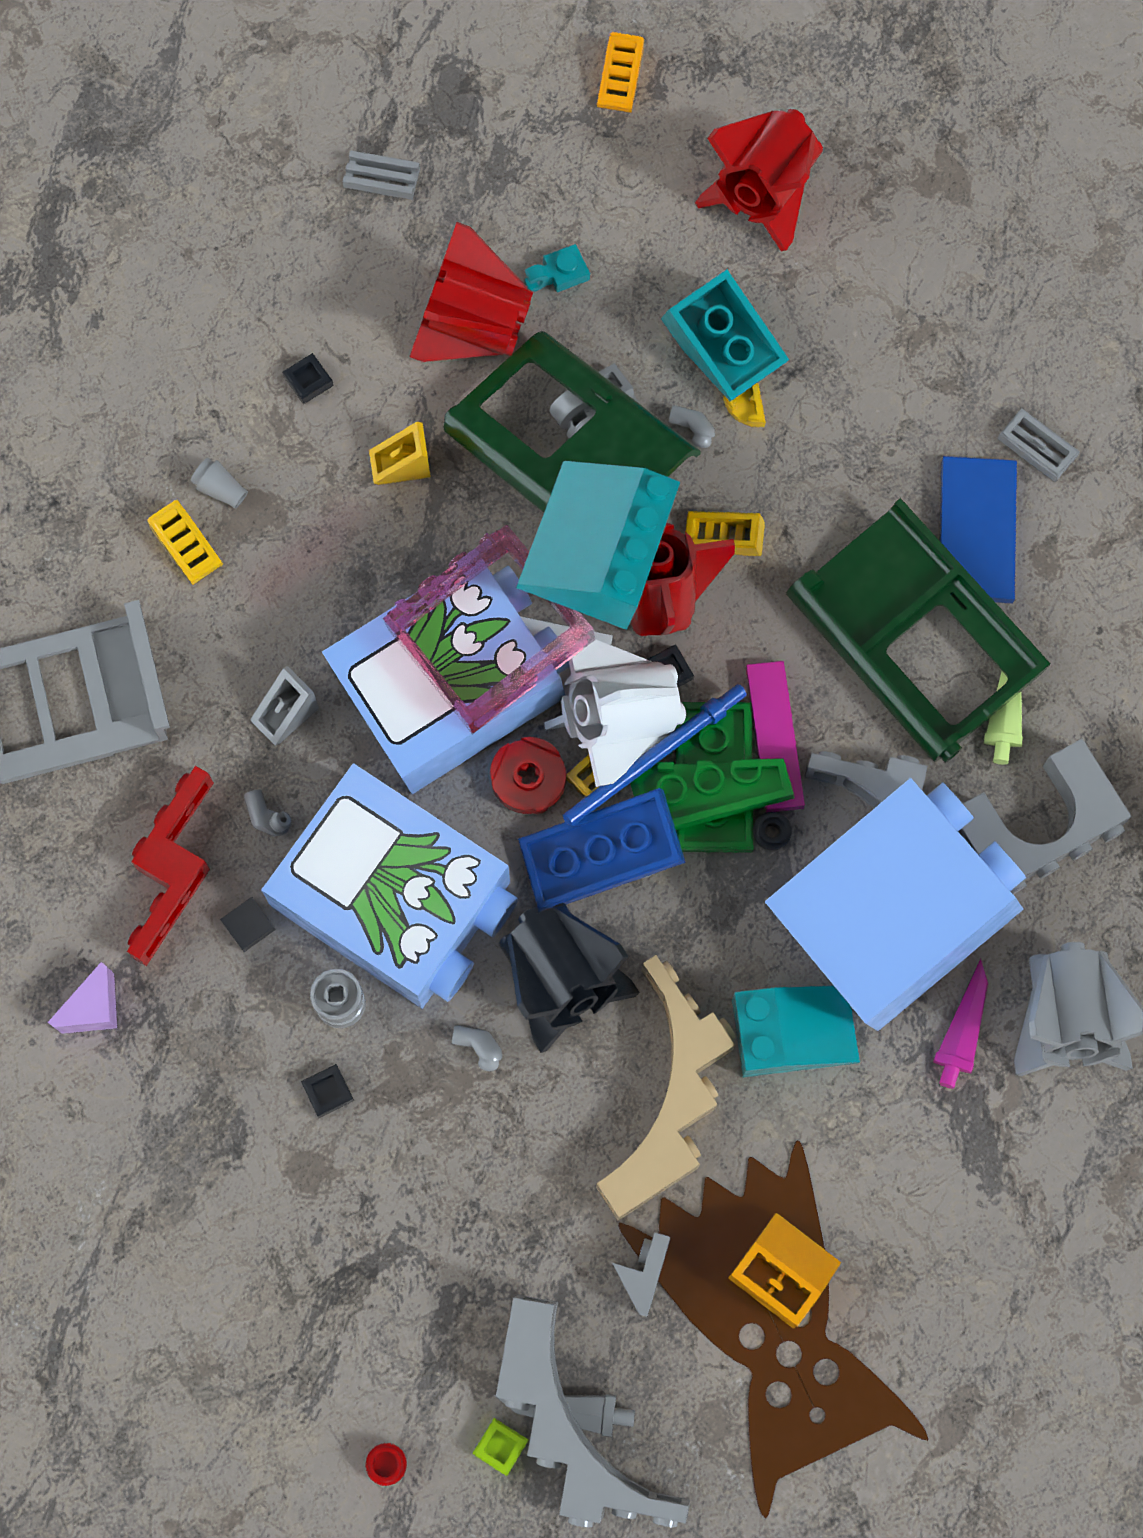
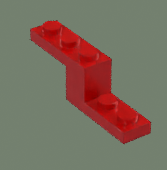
(169, 865)

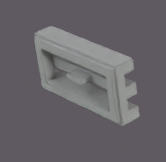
(382, 169)
(1031, 456)

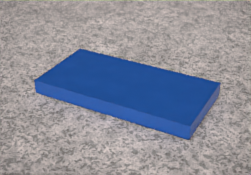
(981, 520)
(602, 850)

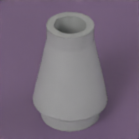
(218, 483)

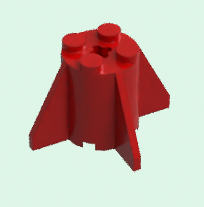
(764, 170)
(471, 304)
(677, 580)

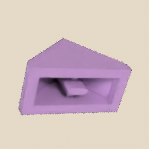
(90, 1005)

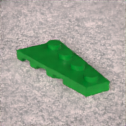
(716, 790)

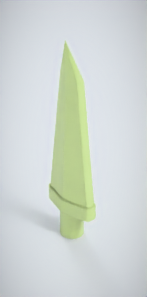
(1005, 727)

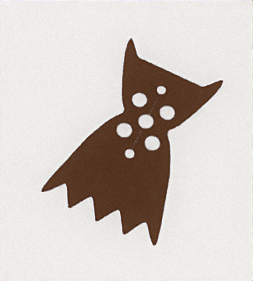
(696, 1276)

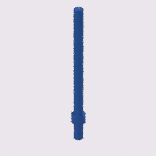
(709, 713)

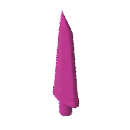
(961, 1039)

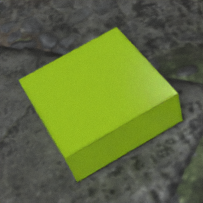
(500, 1446)

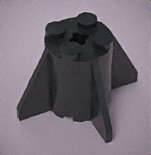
(562, 971)

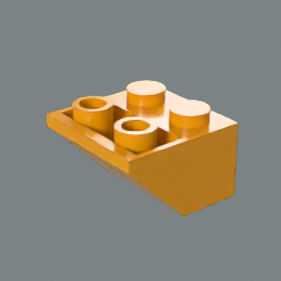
(785, 1271)

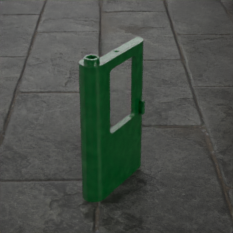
(616, 435)
(881, 591)

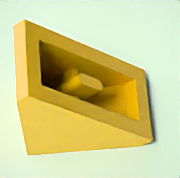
(401, 457)

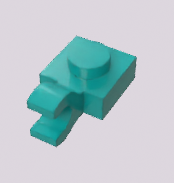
(561, 268)

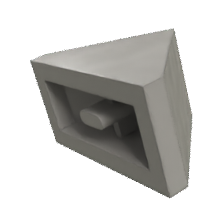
(284, 707)

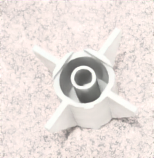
(618, 707)

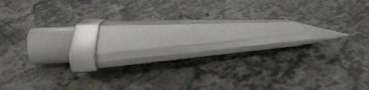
(592, 1412)

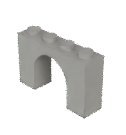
(1092, 810)

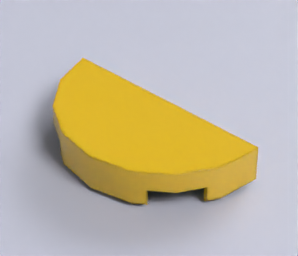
(747, 407)

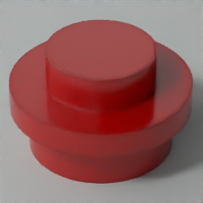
(386, 1464)

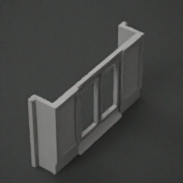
(120, 689)

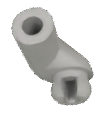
(697, 422)
(263, 818)
(482, 1043)

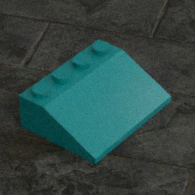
(599, 539)

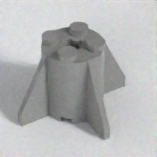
(1077, 1012)

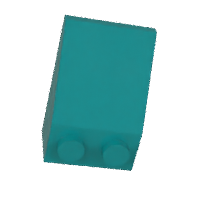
(725, 336)
(793, 1029)

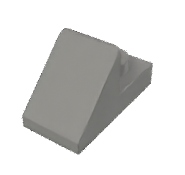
(642, 1285)

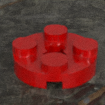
(537, 795)

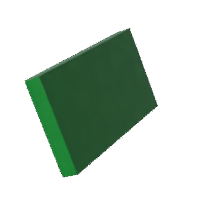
(719, 743)

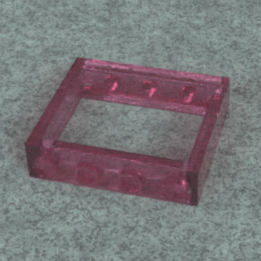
(521, 680)

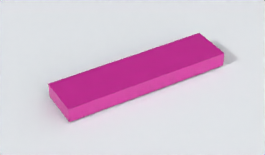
(775, 725)

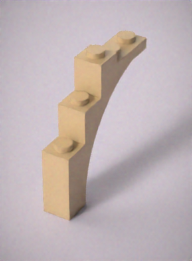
(664, 1154)

